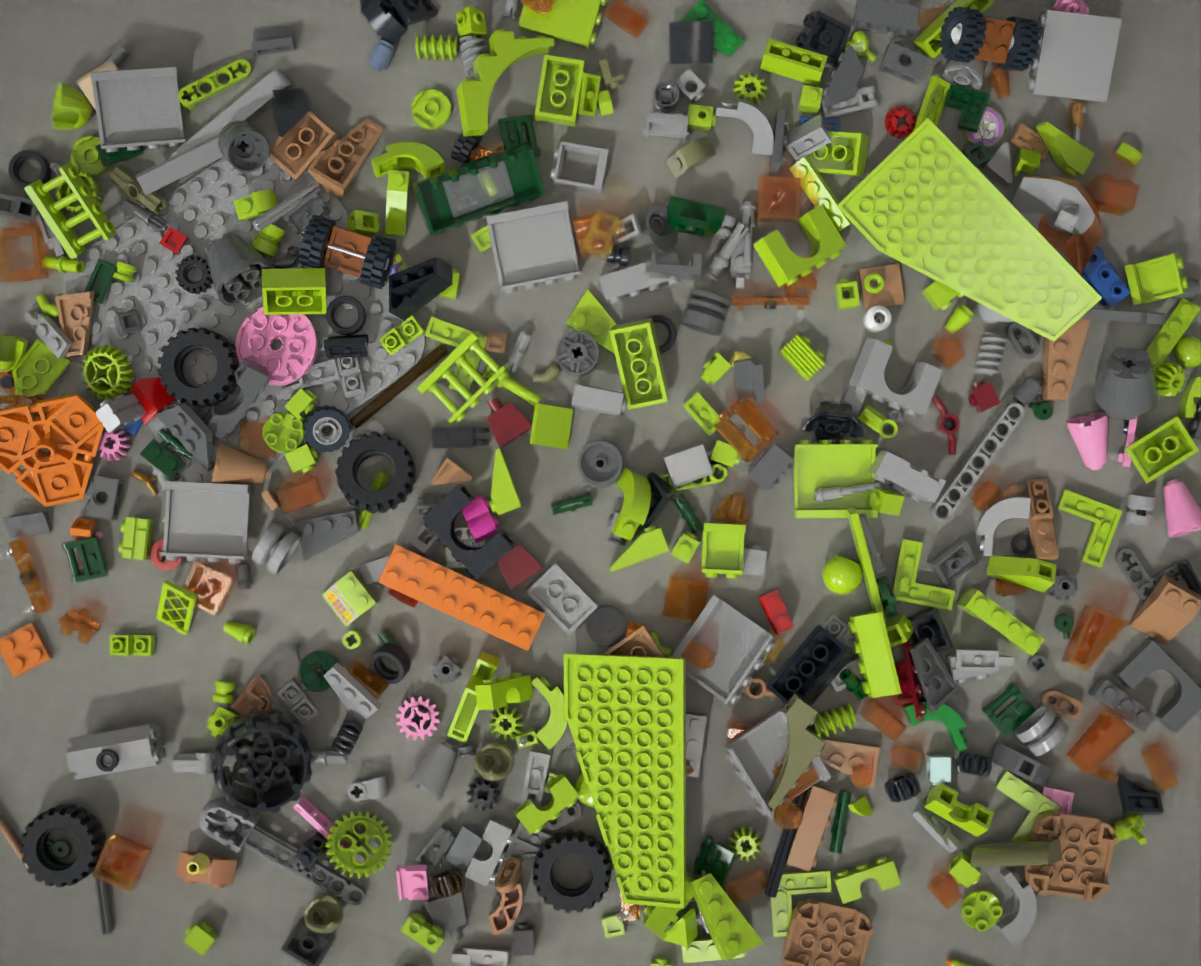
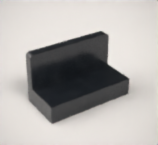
(346, 346)

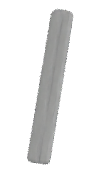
(285, 206)

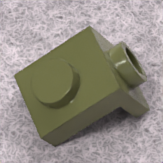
(604, 72)

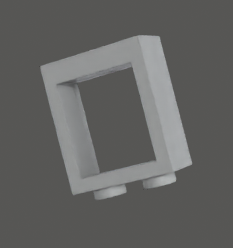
(585, 150)
(598, 400)

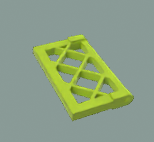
(182, 594)

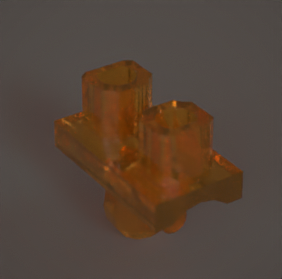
(79, 622)

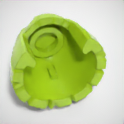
(70, 109)
(11, 351)

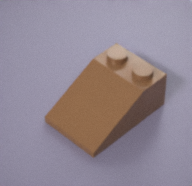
(302, 144)
(1167, 610)
(637, 644)

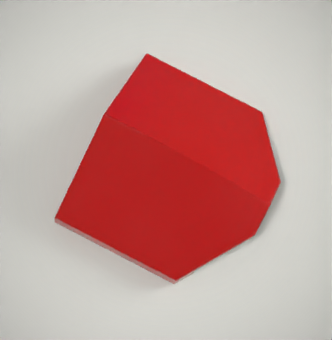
(151, 397)

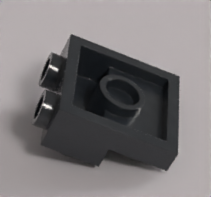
(823, 36)

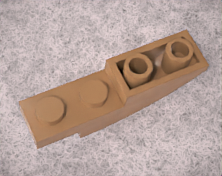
(1040, 520)

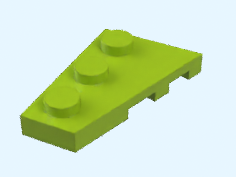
(593, 320)

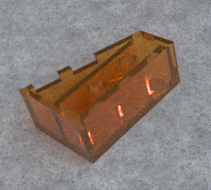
(1091, 636)
(1098, 742)

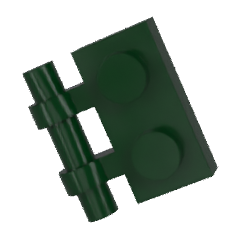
(163, 459)
(720, 862)

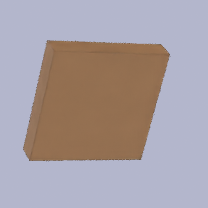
(892, 292)

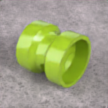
(223, 691)

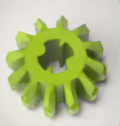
(744, 83)
(1169, 378)
(511, 719)
(752, 840)

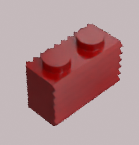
(775, 611)

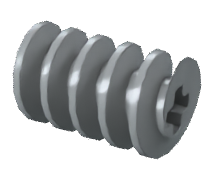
(471, 50)
(990, 354)

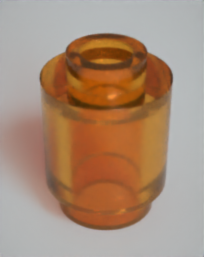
(985, 496)

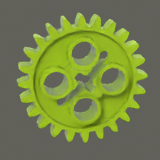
(346, 856)

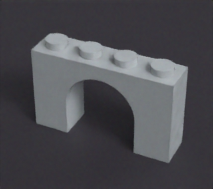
(869, 378)

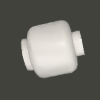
(882, 314)

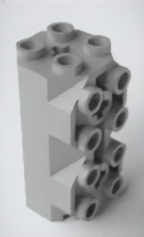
(135, 745)

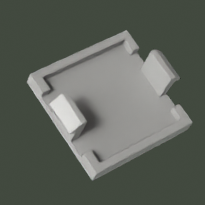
(666, 125)

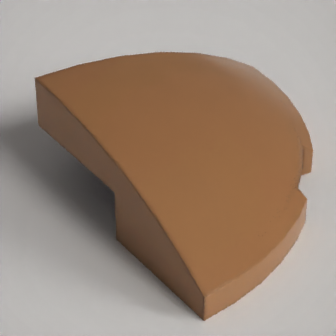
(254, 695)

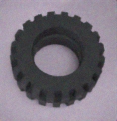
(174, 358)
(361, 450)
(39, 857)
(567, 898)

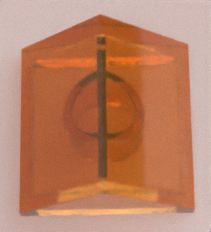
(685, 598)

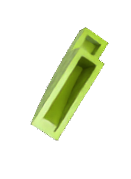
(468, 709)

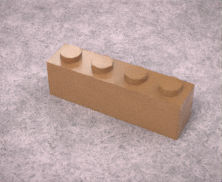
(809, 834)

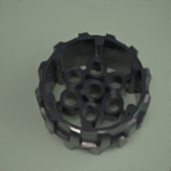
(262, 795)

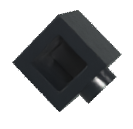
(309, 853)

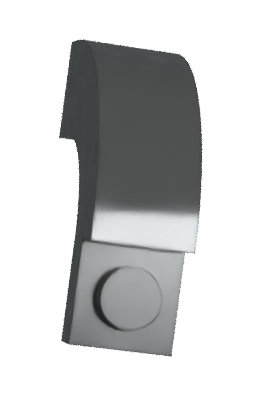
(17, 208)

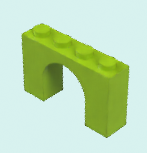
(786, 265)
(1015, 631)

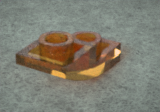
(625, 18)
(1160, 768)

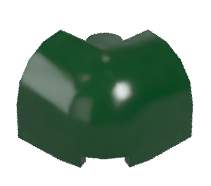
(694, 217)

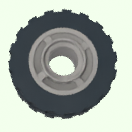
(326, 441)

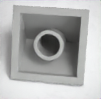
(687, 463)

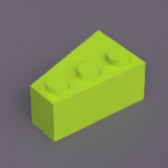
(660, 918)

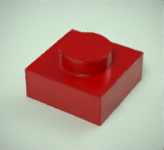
(174, 240)

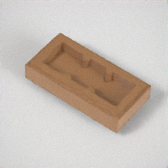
(1029, 139)

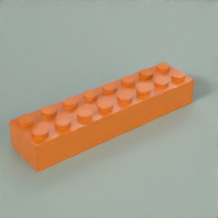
(461, 596)

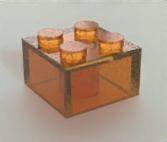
(1113, 195)
(778, 199)
(210, 585)
(122, 862)

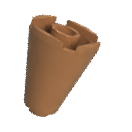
(238, 467)

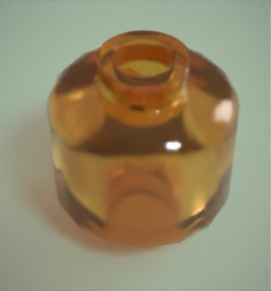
(788, 816)

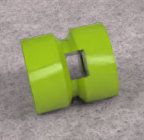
(267, 240)

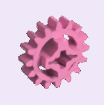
(420, 727)

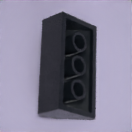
(811, 667)

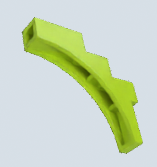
(475, 95)

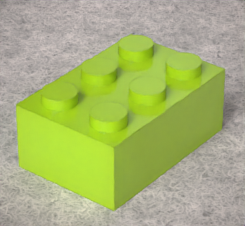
(559, 90)
(294, 291)

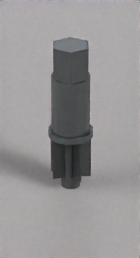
(144, 215)

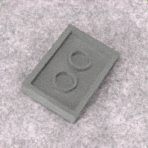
(562, 599)

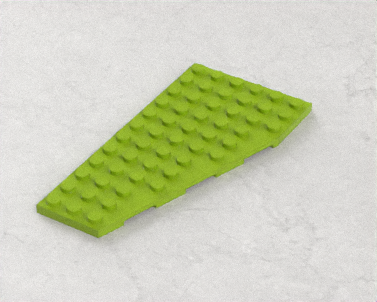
(957, 228)
(632, 754)

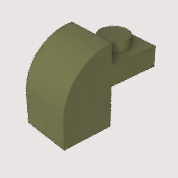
(690, 156)

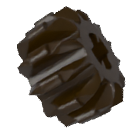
(447, 883)

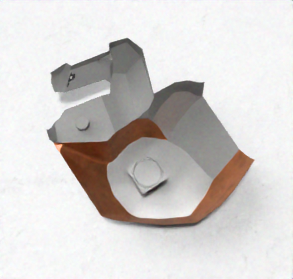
(1067, 211)

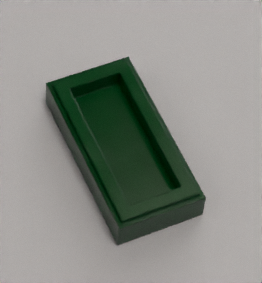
(101, 280)

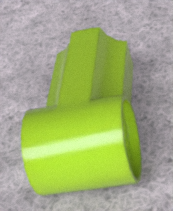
(876, 420)

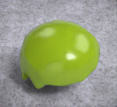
(1188, 351)

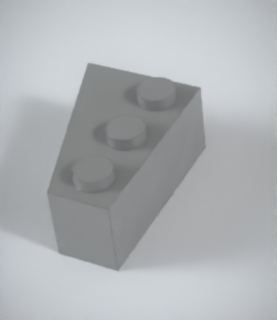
(906, 477)

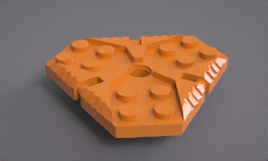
(64, 427)

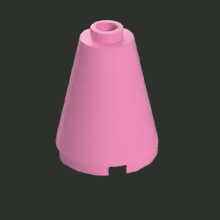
(1090, 437)
(1181, 509)

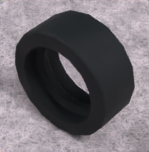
(19, 158)
(346, 300)
(671, 328)
(396, 654)

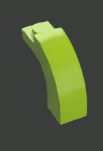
(411, 156)
(636, 503)
(555, 727)

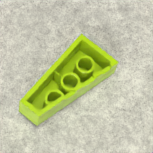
(724, 921)

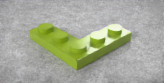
(454, 336)
(1104, 519)
(905, 577)
(1028, 798)
(795, 883)

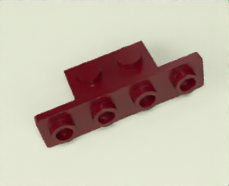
(908, 684)

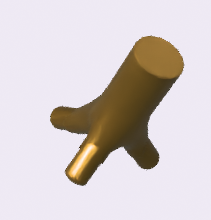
(147, 480)

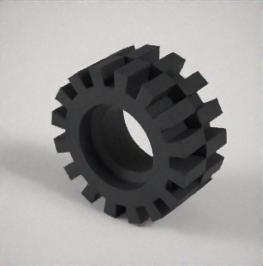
(464, 148)
(183, 270)

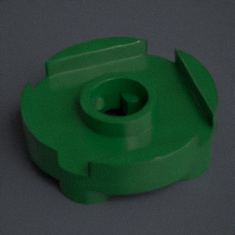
(888, 599)
(307, 674)

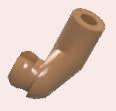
(1012, 490)

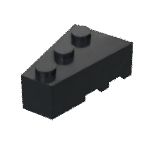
(418, 286)

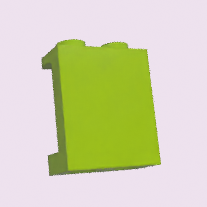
(1156, 279)
(722, 549)

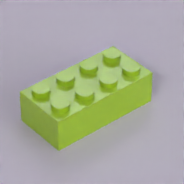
(639, 363)

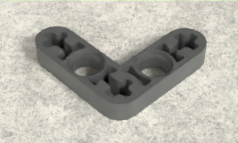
(1145, 580)

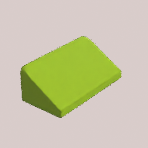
(589, 94)

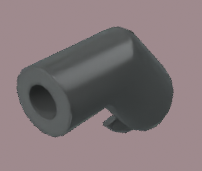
(289, 260)

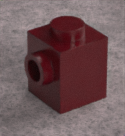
(983, 396)

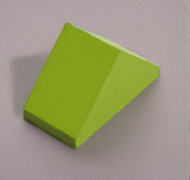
(684, 930)

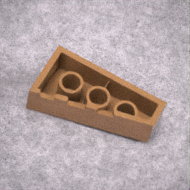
(1061, 361)

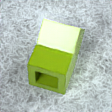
(605, 103)
(1128, 154)

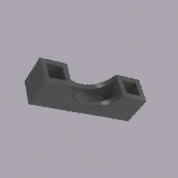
(224, 418)

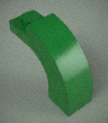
(945, 715)

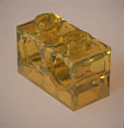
(596, 233)

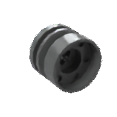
(253, 149)
(706, 309)
(582, 364)

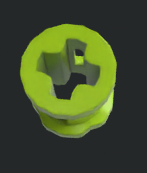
(358, 635)

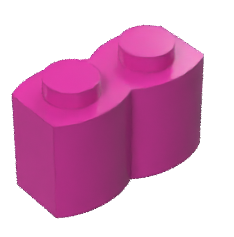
(479, 519)

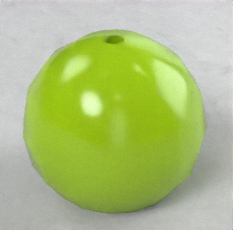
(841, 575)

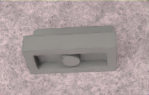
(807, 138)

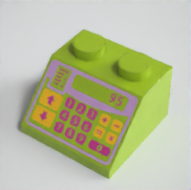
(350, 598)

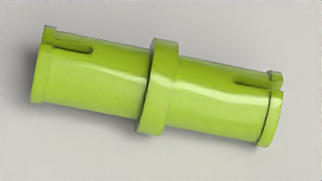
(63, 264)

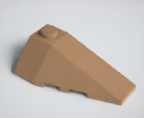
(342, 162)

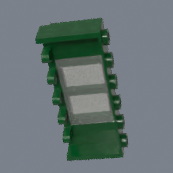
(478, 188)

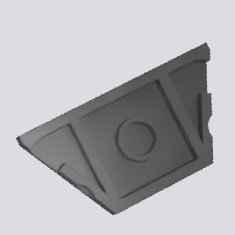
(190, 432)

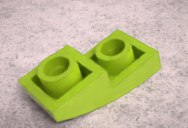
(402, 335)
(1187, 405)
(132, 644)

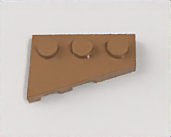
(75, 320)
(848, 756)

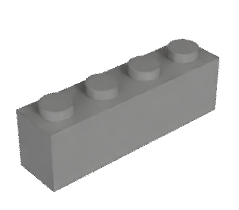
(634, 280)

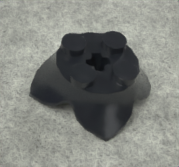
(833, 422)

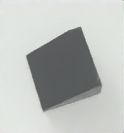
(127, 323)

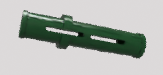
(838, 830)

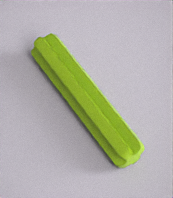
(378, 484)

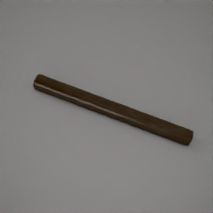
(398, 386)

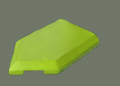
(38, 370)

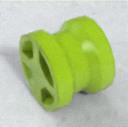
(124, 272)

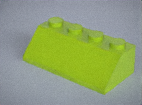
(874, 654)

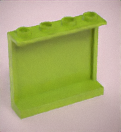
(568, 21)
(832, 466)

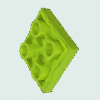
(551, 426)

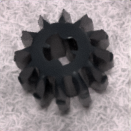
(347, 736)
(974, 764)
(902, 787)
(481, 800)

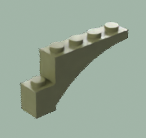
(800, 750)

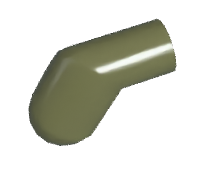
(549, 375)

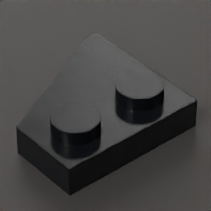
(1137, 798)

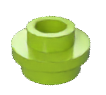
(880, 283)

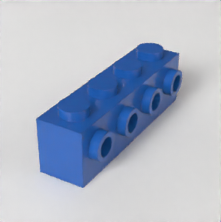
(1104, 280)

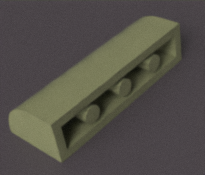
(1016, 853)

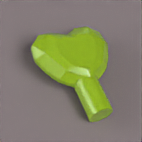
(861, 46)

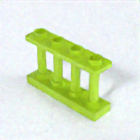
(56, 220)
(458, 357)

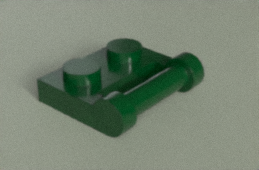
(512, 132)
(91, 559)
(1013, 714)

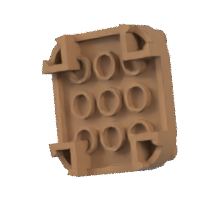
(1086, 855)
(826, 935)

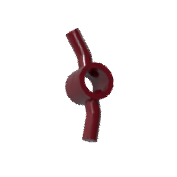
(939, 424)

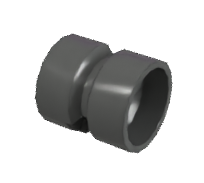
(665, 96)

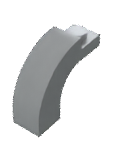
(758, 121)
(1006, 508)
(1024, 913)

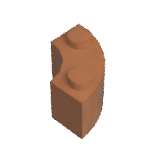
(219, 874)
(507, 910)

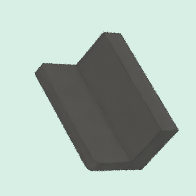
(273, 40)
(749, 379)

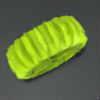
(99, 371)

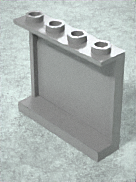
(1074, 55)
(137, 108)
(533, 246)
(206, 521)
(738, 647)
(761, 752)

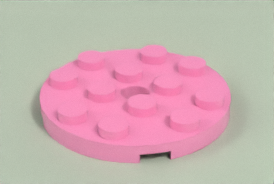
(297, 348)

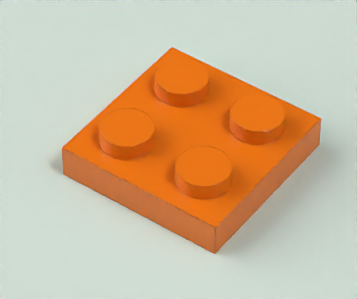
(24, 649)

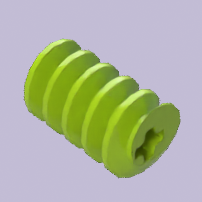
(436, 47)
(834, 720)

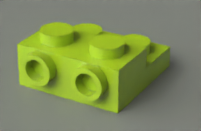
(423, 932)

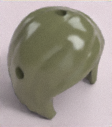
(498, 761)
(323, 913)

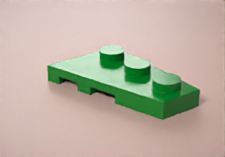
(724, 38)

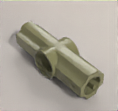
(134, 192)

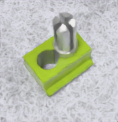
(522, 739)

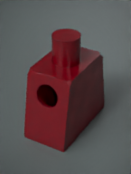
(506, 422)
(518, 566)

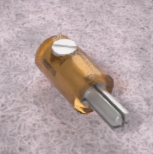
(1077, 118)

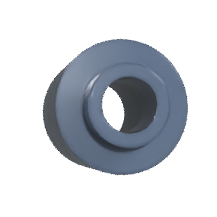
(381, 56)

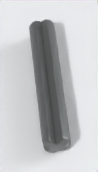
(103, 906)

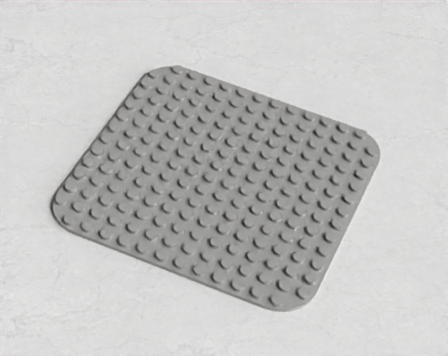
(204, 213)

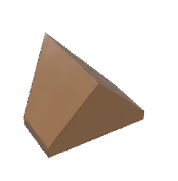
(450, 473)

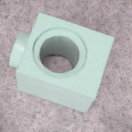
(938, 769)

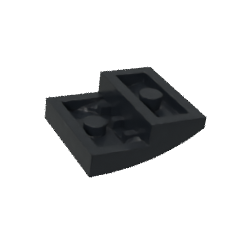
(691, 42)

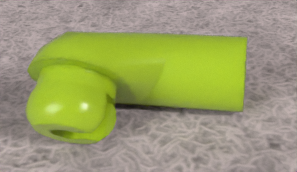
(46, 307)

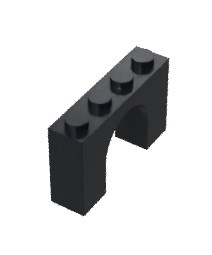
(442, 522)

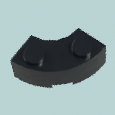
(384, 19)

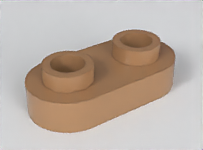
(1061, 703)
(508, 875)

